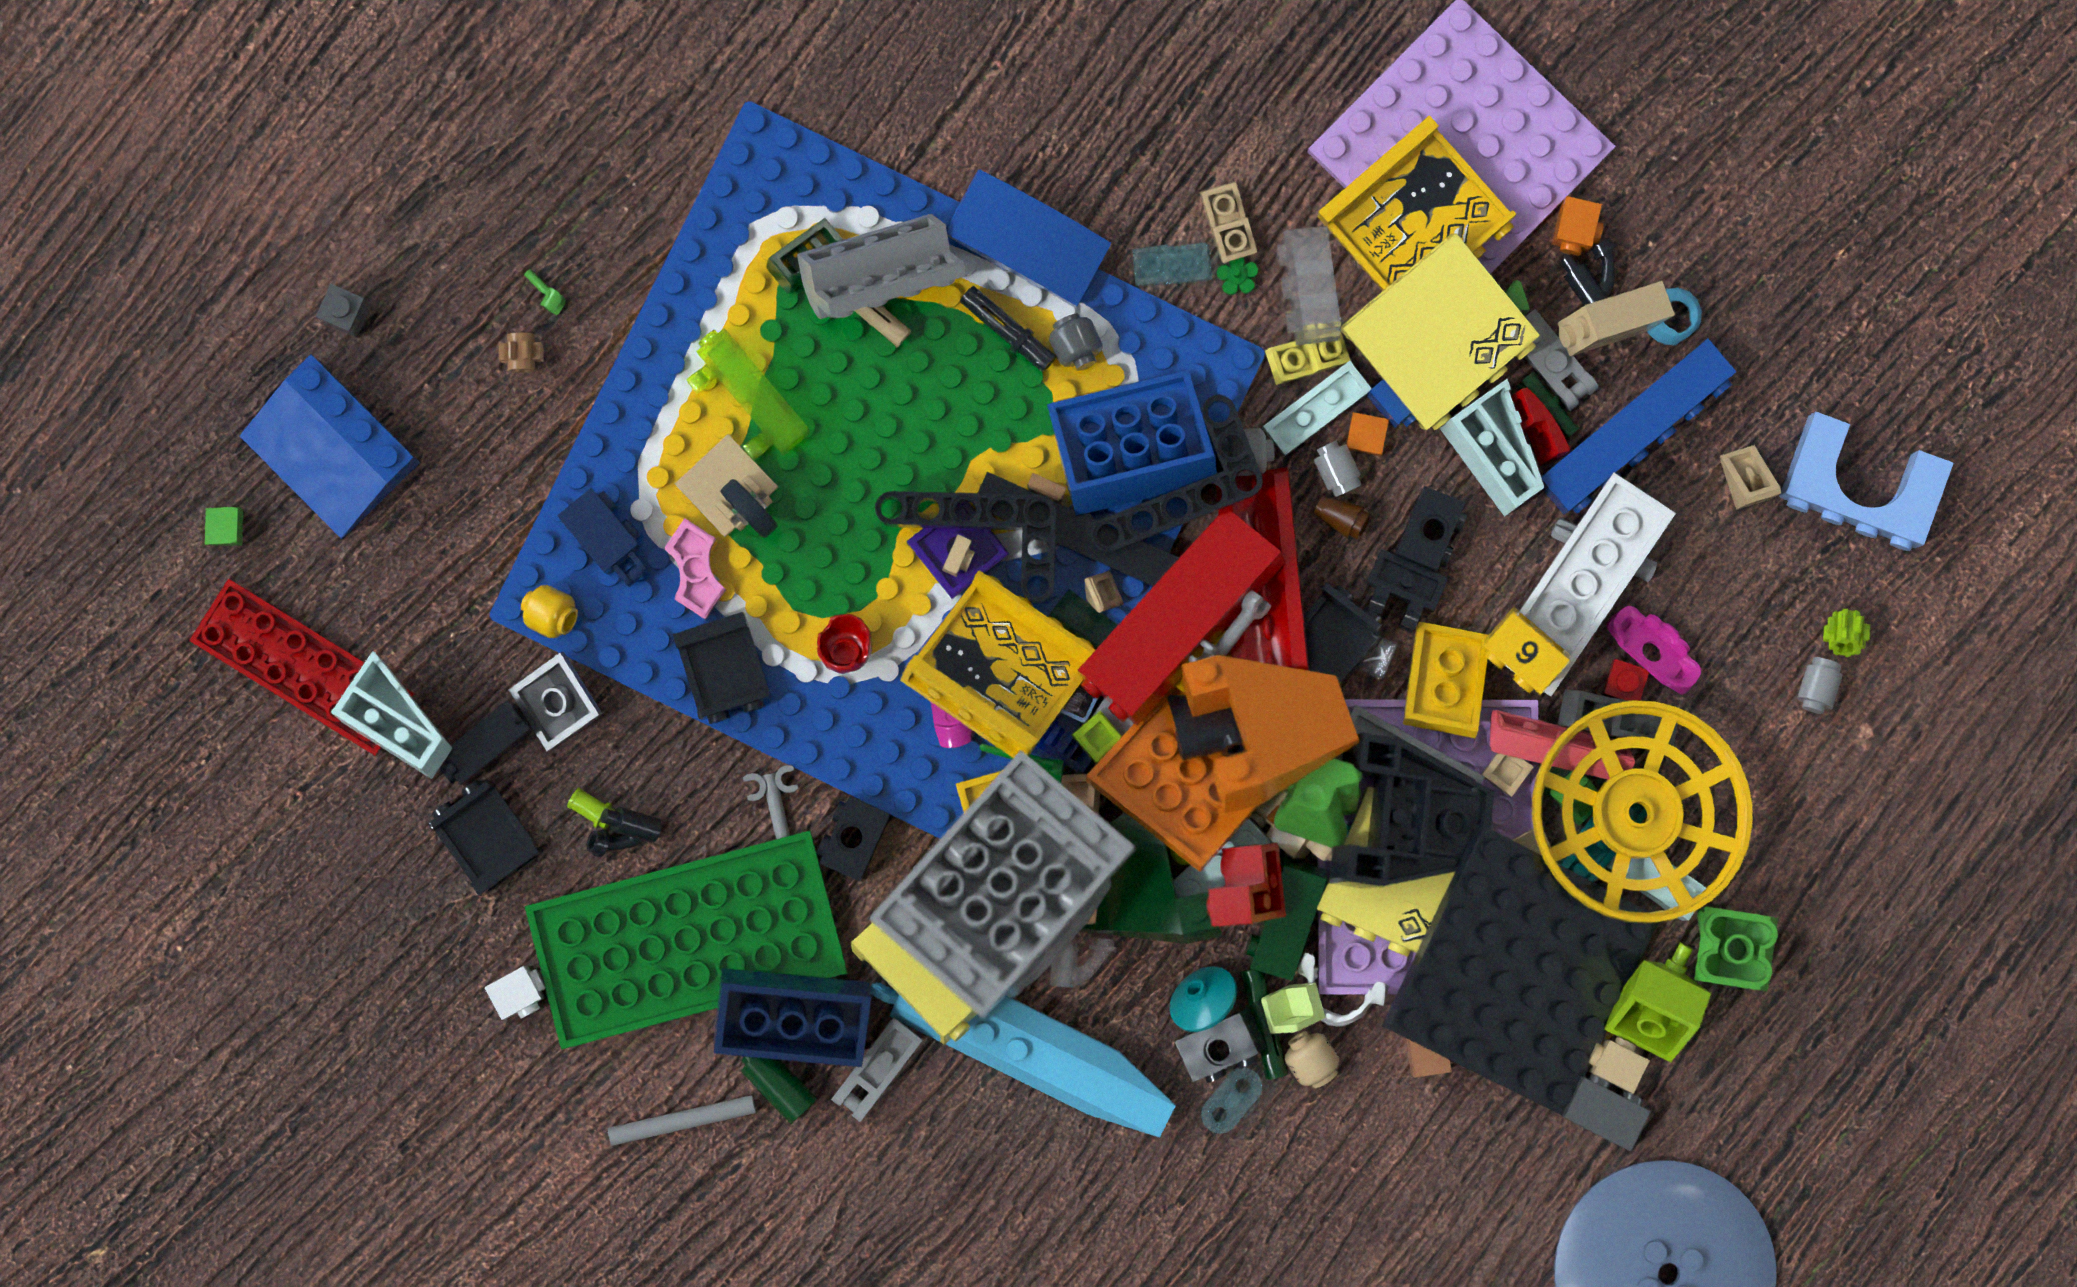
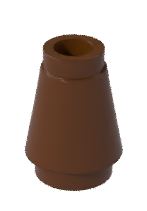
(1343, 516)

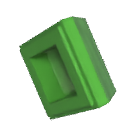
(1517, 296)

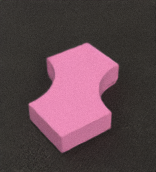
(692, 551)

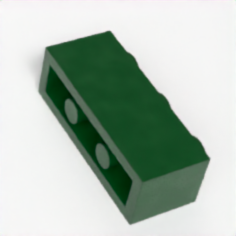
(1282, 940)

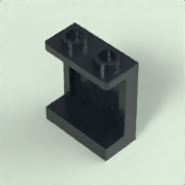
(1340, 633)
(723, 667)
(484, 836)

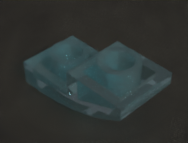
(1172, 264)

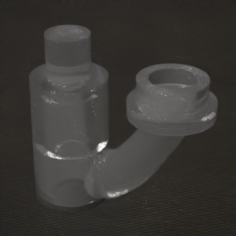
(1064, 967)

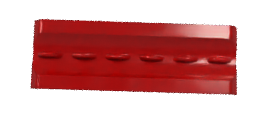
(1279, 634)
(281, 655)

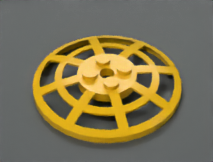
(1659, 799)

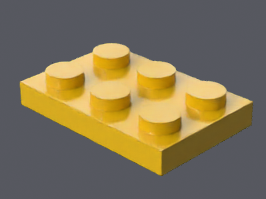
(1446, 680)

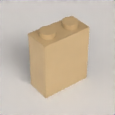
(1615, 318)

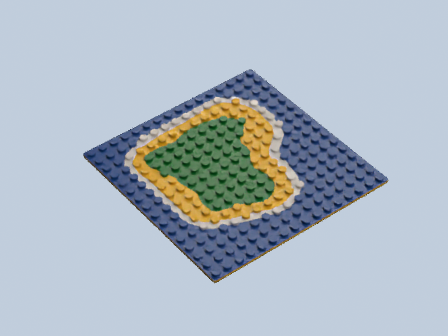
(878, 423)

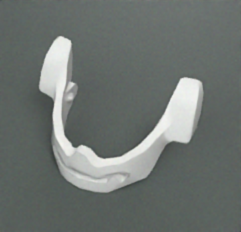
(1374, 996)

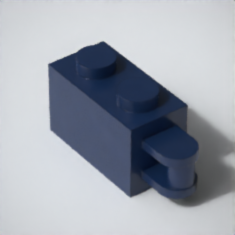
(603, 535)

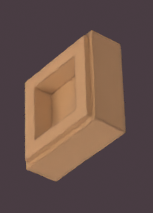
(1046, 487)

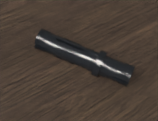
(1014, 334)

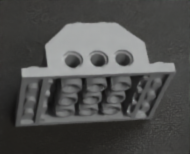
(1004, 887)

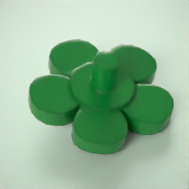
(1238, 275)

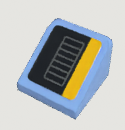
(1079, 705)

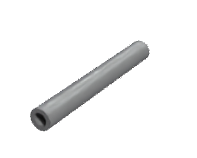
(681, 1120)

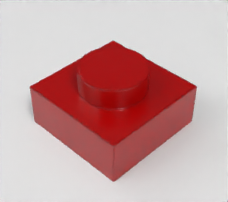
(1625, 681)

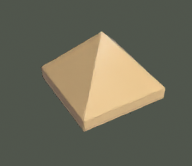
(1102, 592)

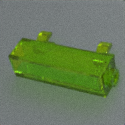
(752, 392)

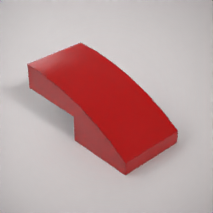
(1541, 427)

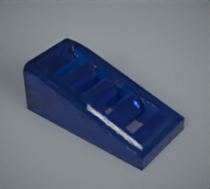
(1052, 749)

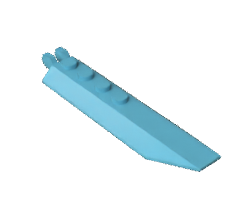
(1053, 1061)

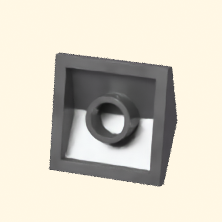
(555, 701)

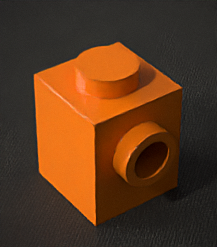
(1577, 226)

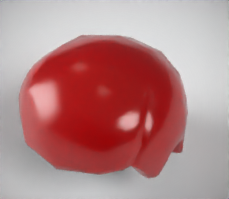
(844, 644)

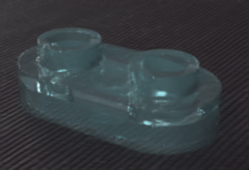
(1233, 1102)

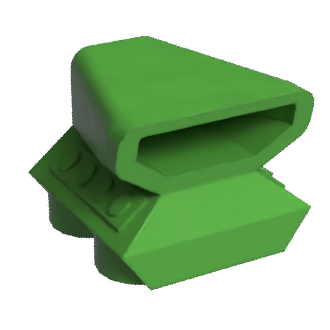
(1319, 802)
(1735, 948)

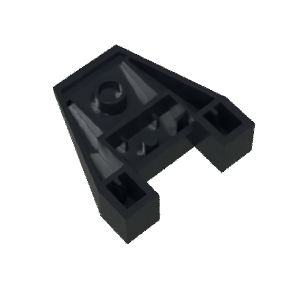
(1417, 819)

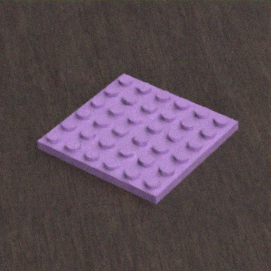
(1488, 107)

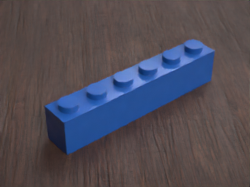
(1636, 426)

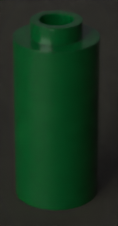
(778, 1086)

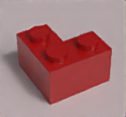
(1251, 886)

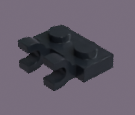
(1407, 582)

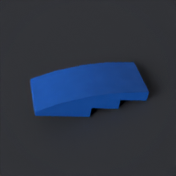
(1027, 238)

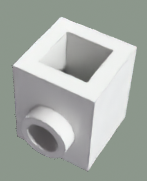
(517, 993)

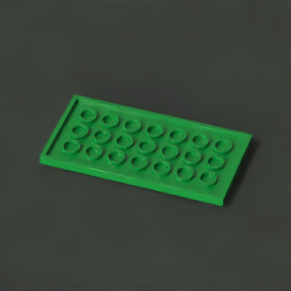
(660, 939)

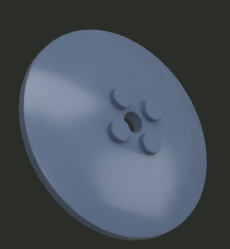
(1663, 1216)

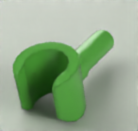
(553, 300)

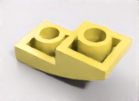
(1295, 361)

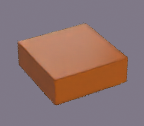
(1367, 434)

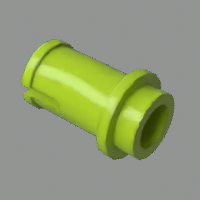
(588, 807)

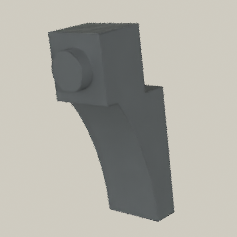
(1580, 703)

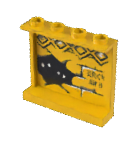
(1412, 204)
(999, 666)

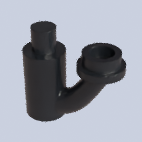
(1583, 281)
(633, 825)

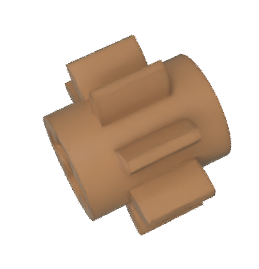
(520, 352)

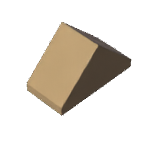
(1748, 477)

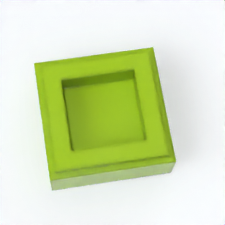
(1097, 736)

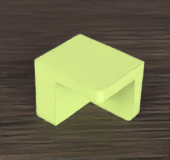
(1292, 1008)

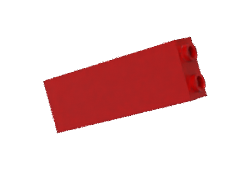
(1179, 612)

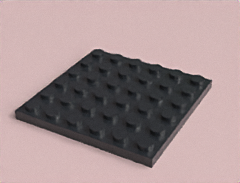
(1517, 972)

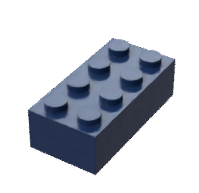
(792, 1017)

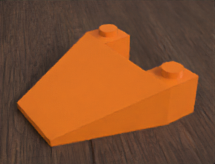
(1285, 719)

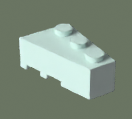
(1495, 448)
(389, 717)

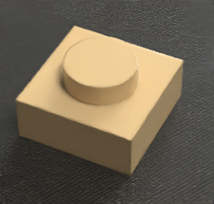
(959, 556)
(1507, 772)

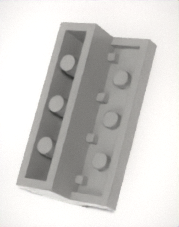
(879, 267)

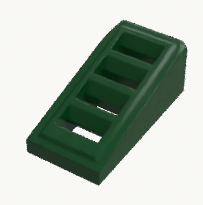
(775, 262)

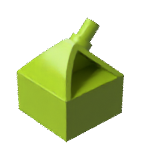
(1660, 1006)

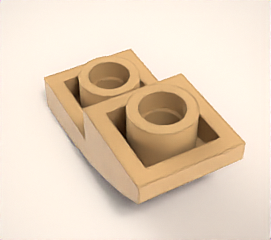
(1228, 222)

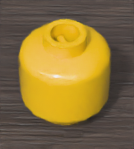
(549, 611)

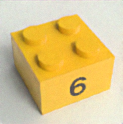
(1525, 651)

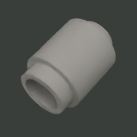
(1337, 468)
(1820, 685)

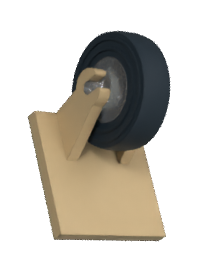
(730, 489)

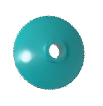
(1203, 999)

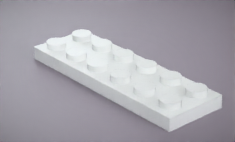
(1595, 566)

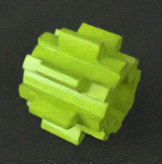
(1846, 632)

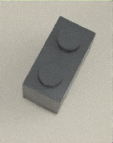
(1605, 1112)

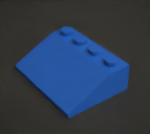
(1132, 442)
(328, 446)

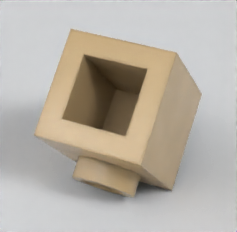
(1618, 1063)

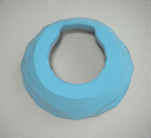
(1669, 336)

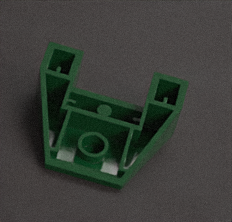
(1144, 895)

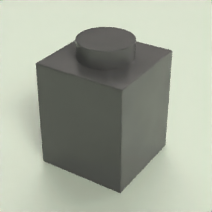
(343, 310)

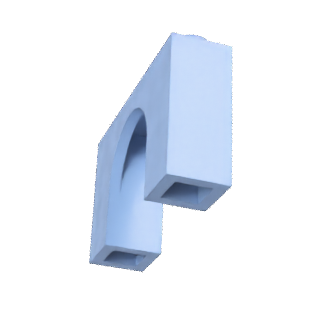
(1814, 486)

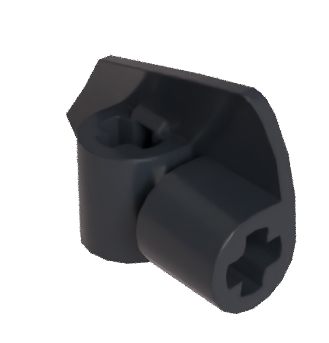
(1204, 733)

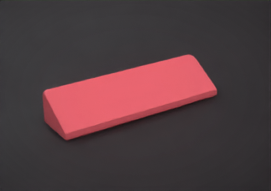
(1533, 738)

